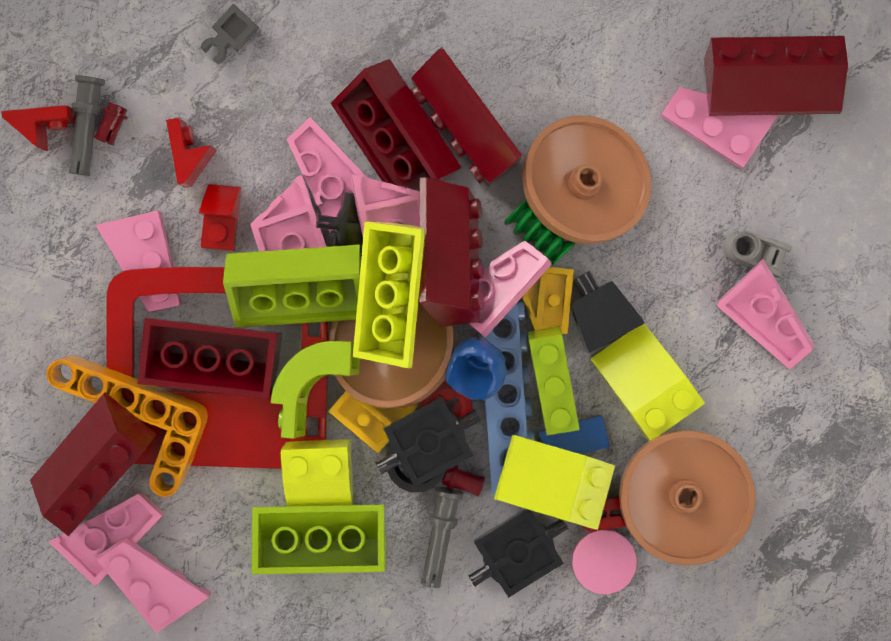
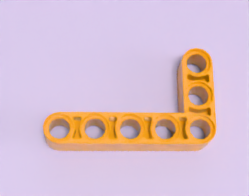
(142, 408)

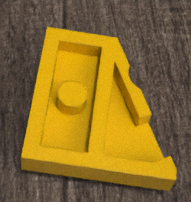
(550, 299)
(367, 421)

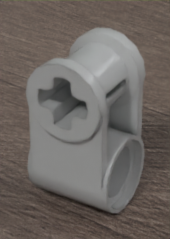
(758, 248)

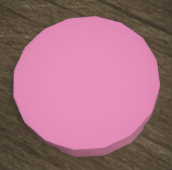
(604, 561)

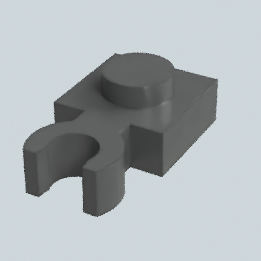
(233, 30)

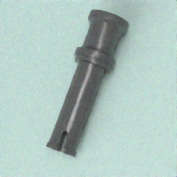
(86, 110)
(443, 521)

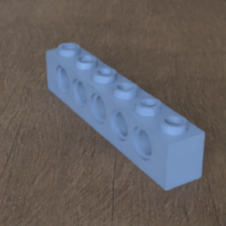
(519, 407)

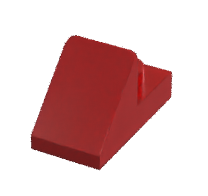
(33, 122)
(187, 161)
(220, 217)

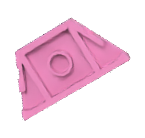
(385, 202)
(289, 221)

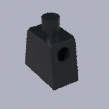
(601, 312)

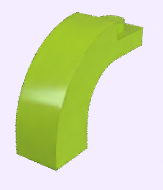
(300, 376)

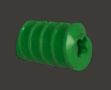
(544, 239)

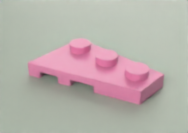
(727, 136)
(323, 166)
(140, 244)
(507, 282)
(767, 315)
(128, 519)
(150, 585)

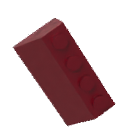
(776, 75)
(465, 118)
(393, 128)
(450, 253)
(209, 358)
(89, 463)

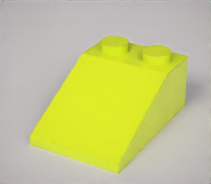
(647, 382)
(317, 473)
(554, 482)

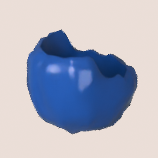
(476, 369)

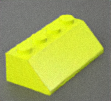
(388, 293)

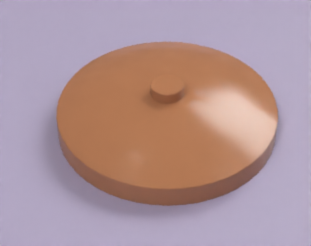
(586, 180)
(395, 386)
(687, 497)

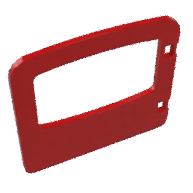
(238, 428)

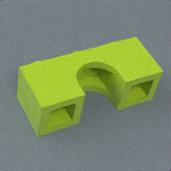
(553, 380)

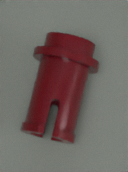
(111, 123)
(463, 480)

